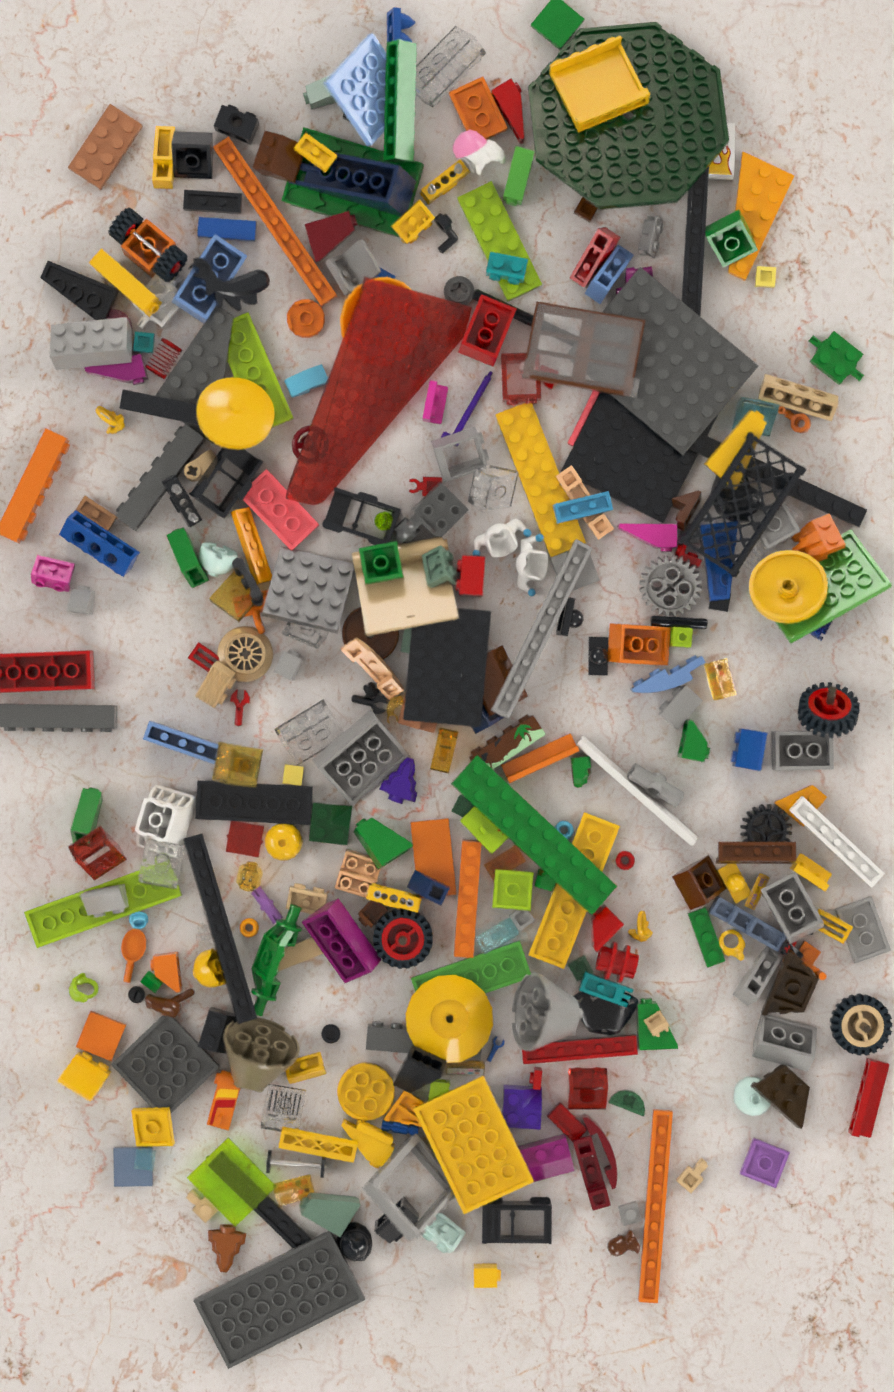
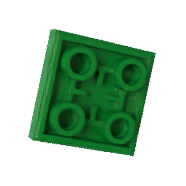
(557, 23)

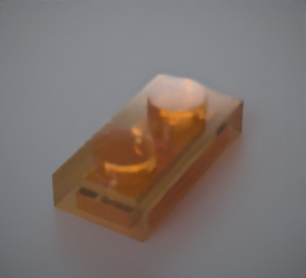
(507, 860)

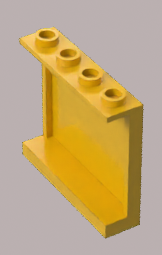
(598, 84)

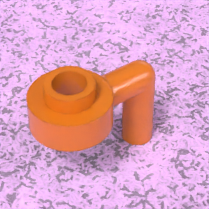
(795, 419)

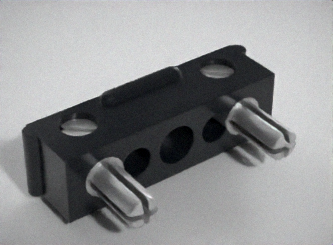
(174, 486)

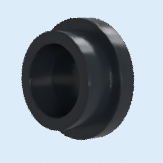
(330, 1033)

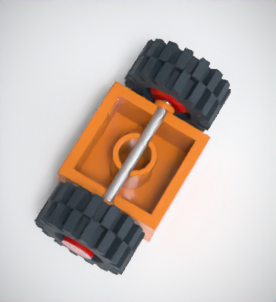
(147, 245)

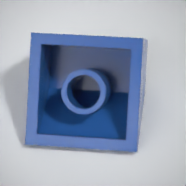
(749, 749)

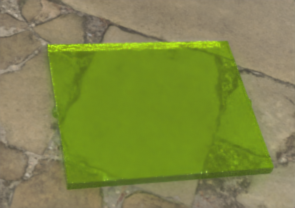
(231, 1181)

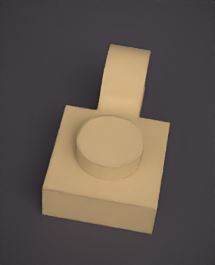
(691, 1177)
(203, 1207)

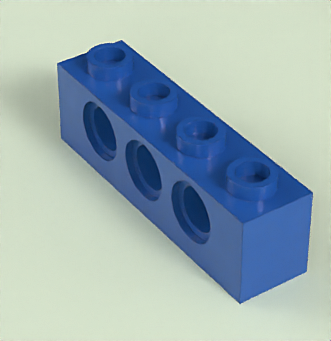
(99, 543)

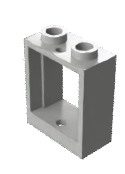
(464, 468)

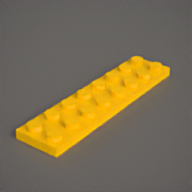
(538, 475)
(563, 914)

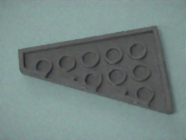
(201, 363)

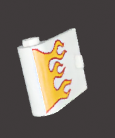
(723, 165)

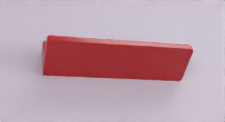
(868, 1098)

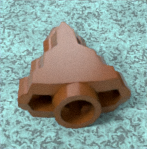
(226, 1244)

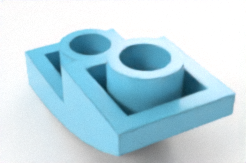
(306, 380)

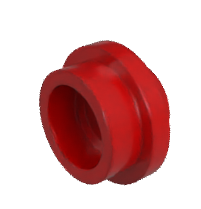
(631, 860)

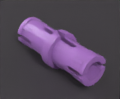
(266, 904)

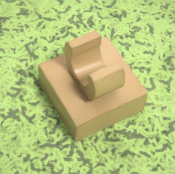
(657, 1023)

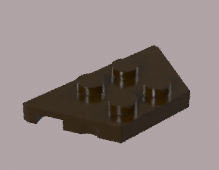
(791, 987)
(785, 1093)

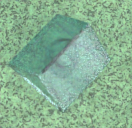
(767, 409)

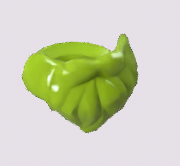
(75, 994)

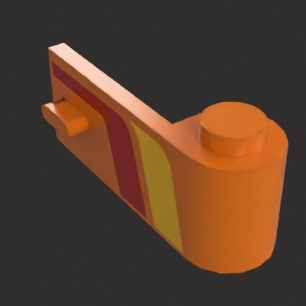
(223, 1101)

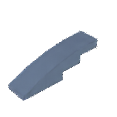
(747, 923)

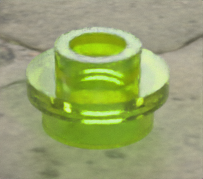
(383, 520)

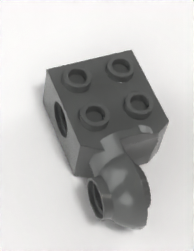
(436, 511)

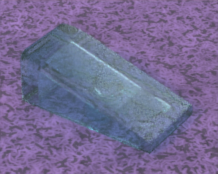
(497, 935)

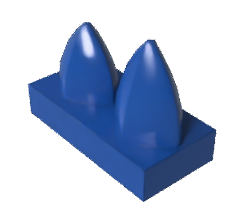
(396, 22)

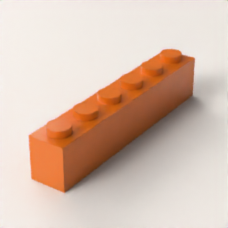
(32, 485)
(467, 899)

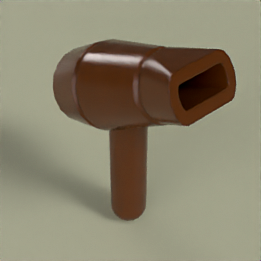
(167, 1006)

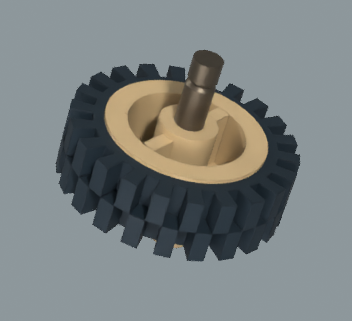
(861, 1024)

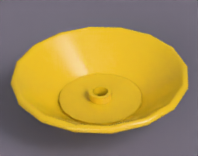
(470, 1013)

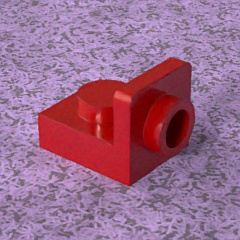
(680, 551)

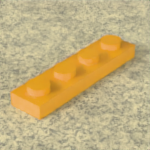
(251, 545)

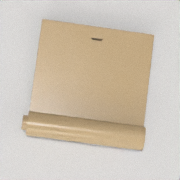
(405, 600)

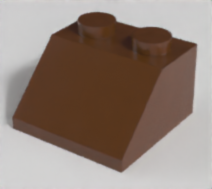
(277, 157)
(699, 882)

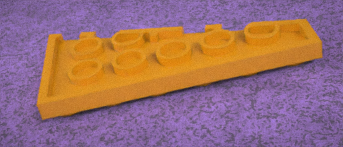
(758, 199)

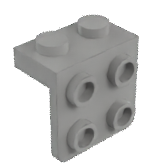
(353, 266)

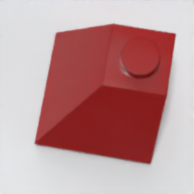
(603, 927)

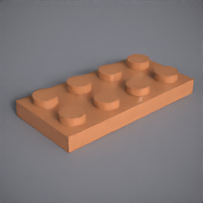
(105, 146)

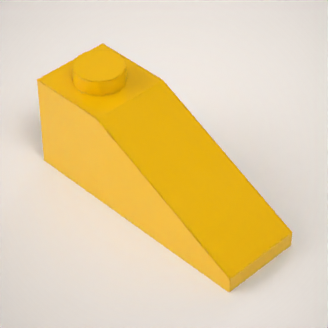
(371, 1148)

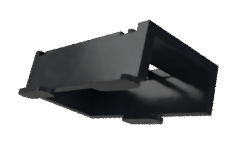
(241, 459)
(339, 508)
(492, 1220)

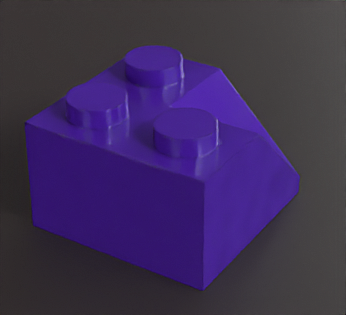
(522, 1107)

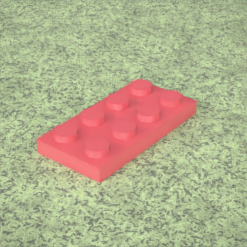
(281, 515)

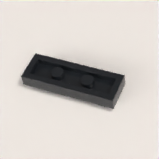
(212, 201)

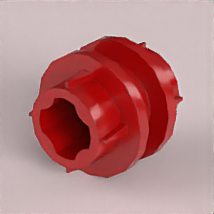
(617, 962)

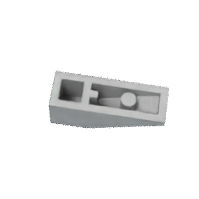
(758, 976)

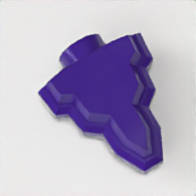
(401, 783)

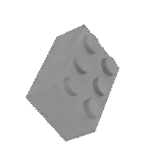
(801, 751)
(792, 908)

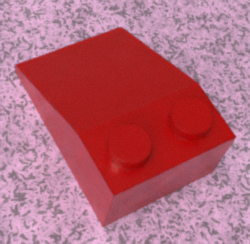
(487, 330)

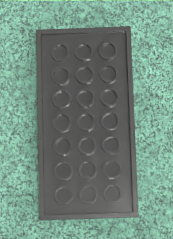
(279, 1299)

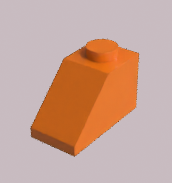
(167, 969)

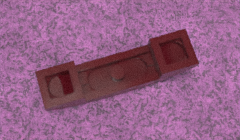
(610, 1170)
(591, 1172)

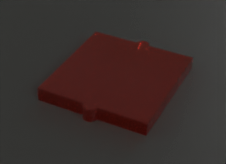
(244, 838)

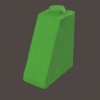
(518, 176)

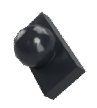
(569, 618)
(598, 656)

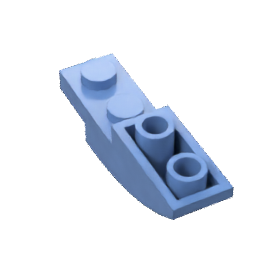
(662, 681)

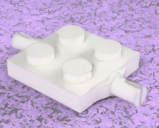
(165, 293)

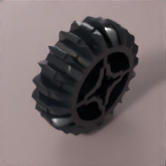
(766, 821)

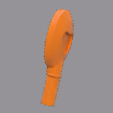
(132, 949)

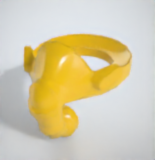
(115, 420)
(642, 928)
(736, 952)

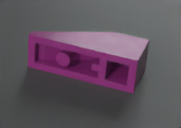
(125, 372)

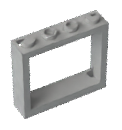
(431, 1163)

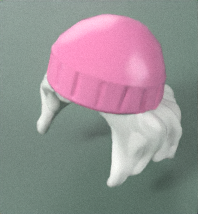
(477, 150)

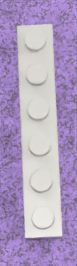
(836, 841)

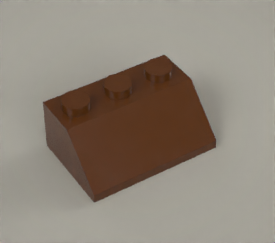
(497, 670)

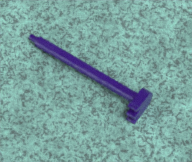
(472, 405)

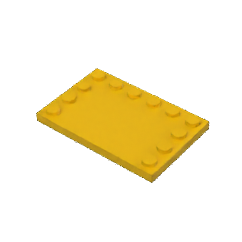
(473, 1144)

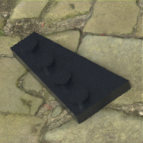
(86, 293)

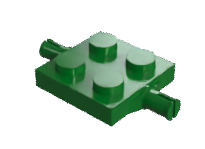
(836, 357)

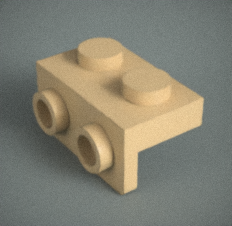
(305, 898)

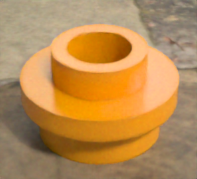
(245, 932)

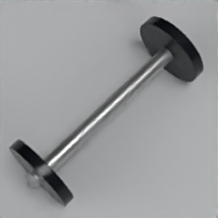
(269, 1161)

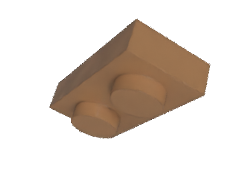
(96, 513)

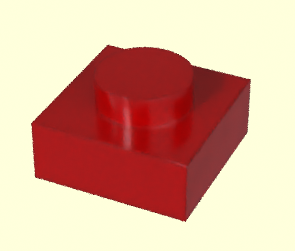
(535, 1078)

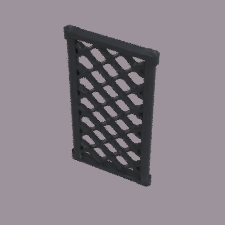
(750, 438)

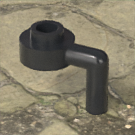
(444, 223)

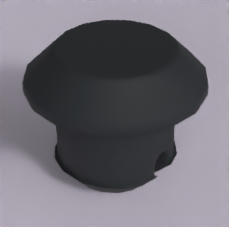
(371, 691)
(136, 994)

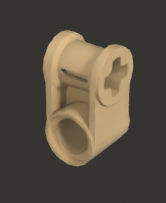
(200, 463)

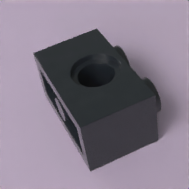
(244, 132)

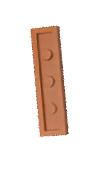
(539, 758)

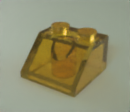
(237, 764)

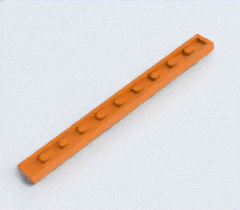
(274, 221)
(655, 1206)

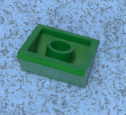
(380, 563)

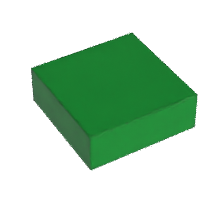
(151, 982)

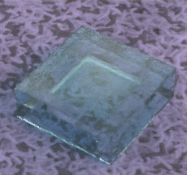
(145, 1159)

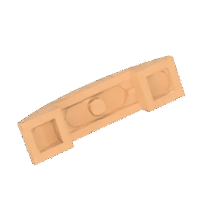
(575, 489)
(374, 666)

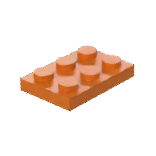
(478, 109)

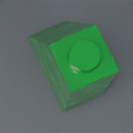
(187, 557)
(86, 813)
(380, 842)
(646, 1040)

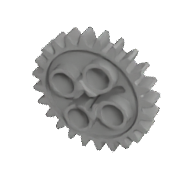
(658, 572)

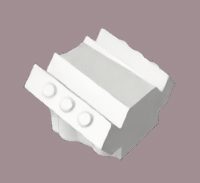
(165, 816)

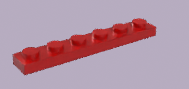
(582, 1049)

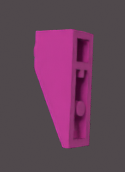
(655, 535)

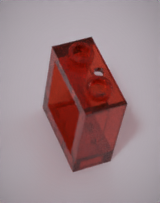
(516, 358)
(98, 840)

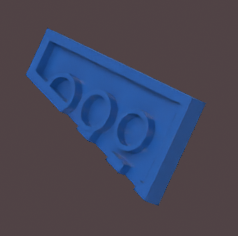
(718, 579)

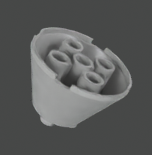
(543, 1013)

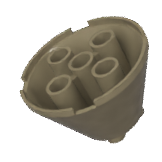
(258, 1052)

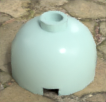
(216, 559)
(748, 1099)

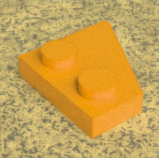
(810, 793)
(403, 1110)

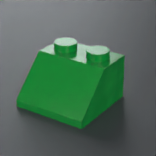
(730, 238)
(692, 743)

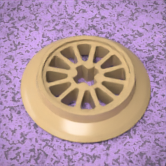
(246, 632)

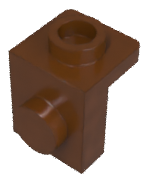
(371, 913)

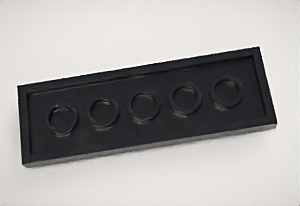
(254, 804)

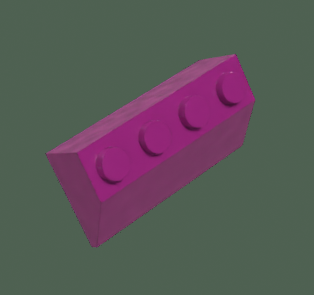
(341, 941)
(547, 1157)

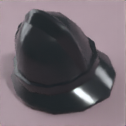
(355, 1242)

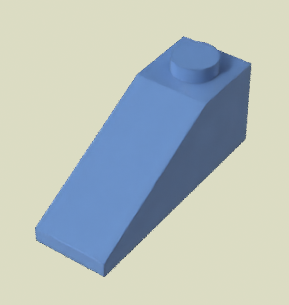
(609, 274)

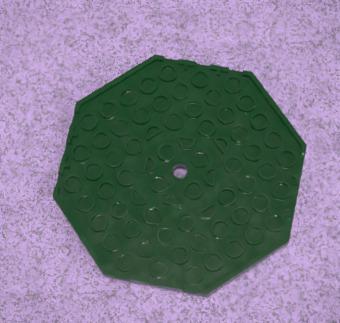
(657, 150)

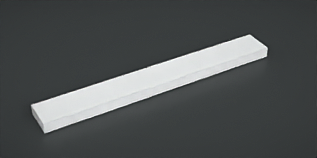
(636, 790)

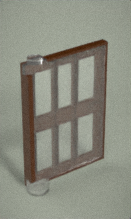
(584, 349)

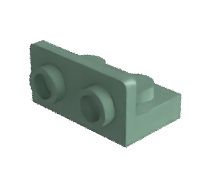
(439, 566)

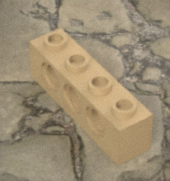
(798, 397)

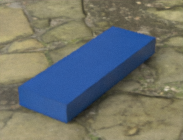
(227, 229)

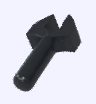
(370, 702)

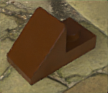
(687, 506)

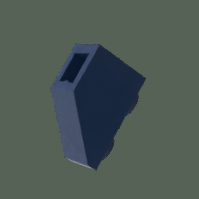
(428, 887)

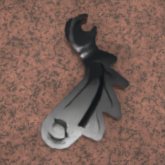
(238, 289)

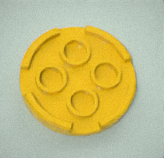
(365, 1091)

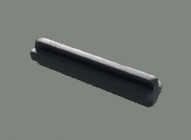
(664, 621)

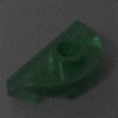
(629, 1101)

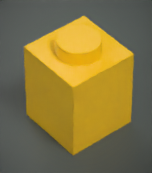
(486, 1275)

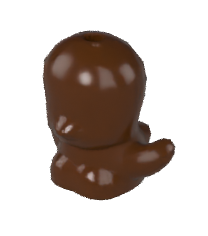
(621, 1244)

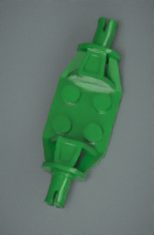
(269, 956)

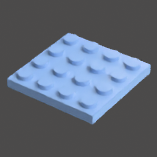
(360, 88)

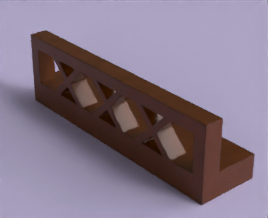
(756, 853)

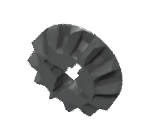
(466, 285)

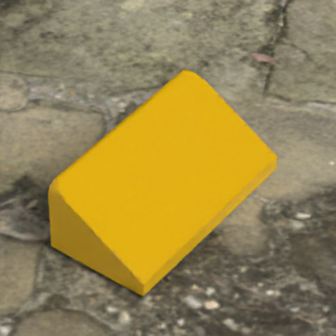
(306, 1068)

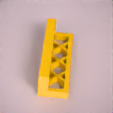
(318, 1144)

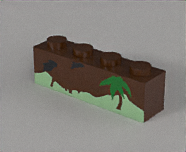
(510, 743)

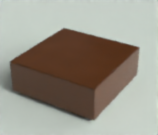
(585, 210)

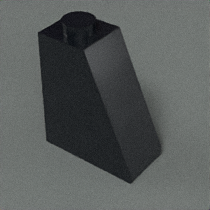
(418, 1070)

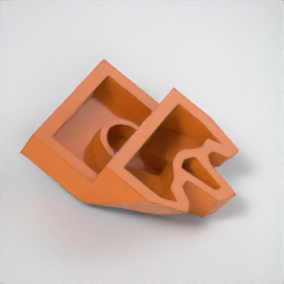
(819, 538)

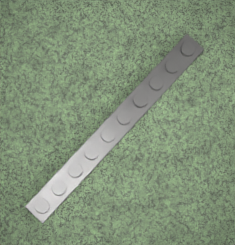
(541, 629)

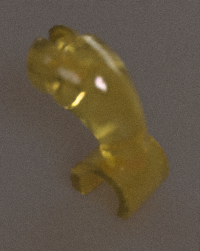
(393, 703)

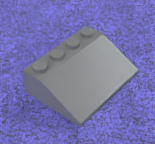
(361, 758)

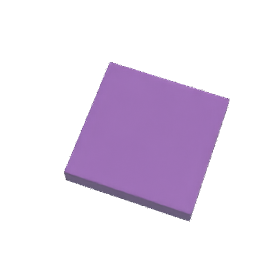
(764, 1162)

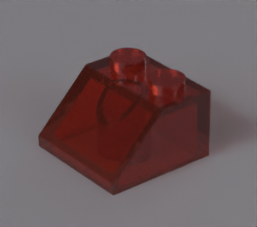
(587, 1088)

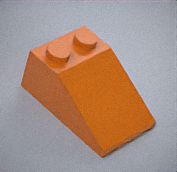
(638, 644)

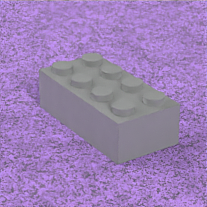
(91, 343)

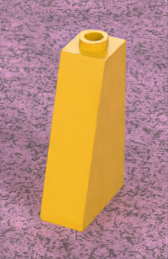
(125, 282)
(727, 450)

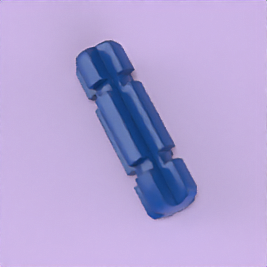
(397, 1127)

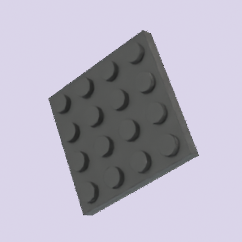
(165, 1064)

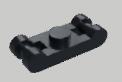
(248, 581)

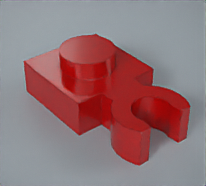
(427, 484)

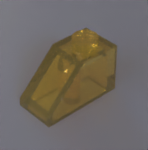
(444, 750)

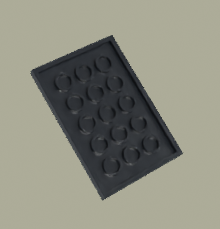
(448, 670)

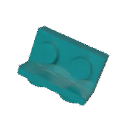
(506, 267)

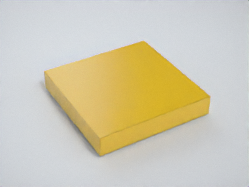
(153, 1127)

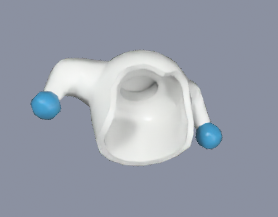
(500, 538)
(531, 564)

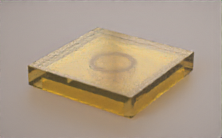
(233, 598)

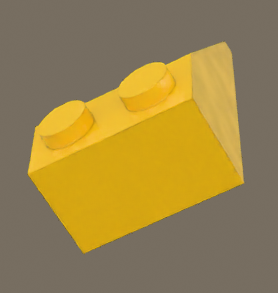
(85, 1075)

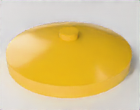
(235, 413)
(788, 586)

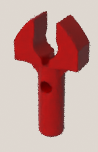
(239, 706)

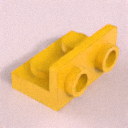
(413, 222)
(811, 871)

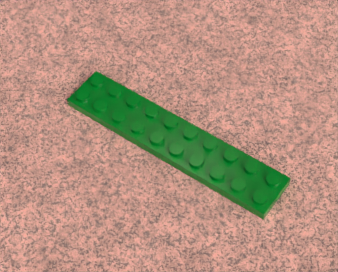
(533, 835)

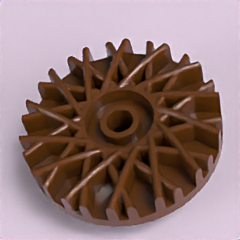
(381, 643)

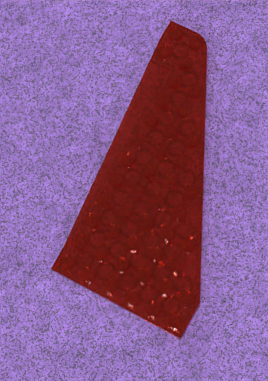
(382, 362)

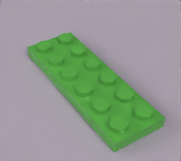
(488, 971)

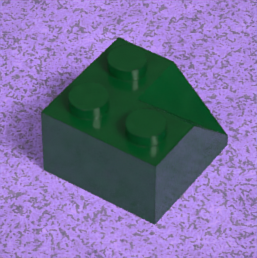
(330, 823)

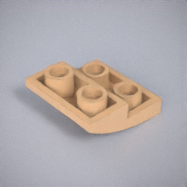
(356, 873)

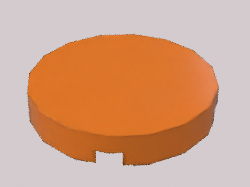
(305, 318)

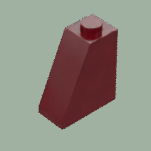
(329, 233)

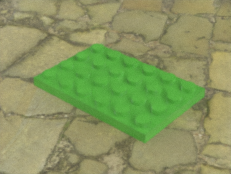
(851, 581)

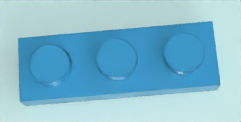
(582, 507)

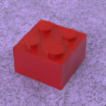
(471, 576)

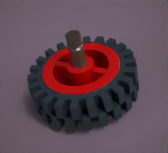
(828, 710)
(402, 938)

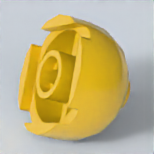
(283, 841)
(208, 969)

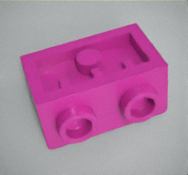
(435, 403)
(52, 573)

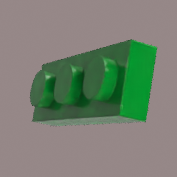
(706, 937)

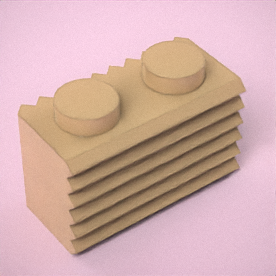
(215, 685)

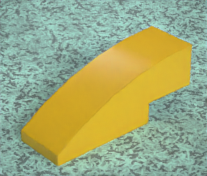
(162, 158)

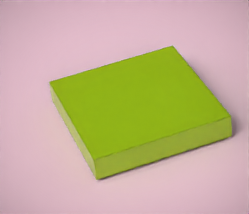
(512, 889)

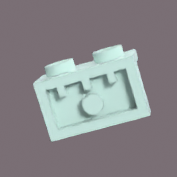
(444, 1233)

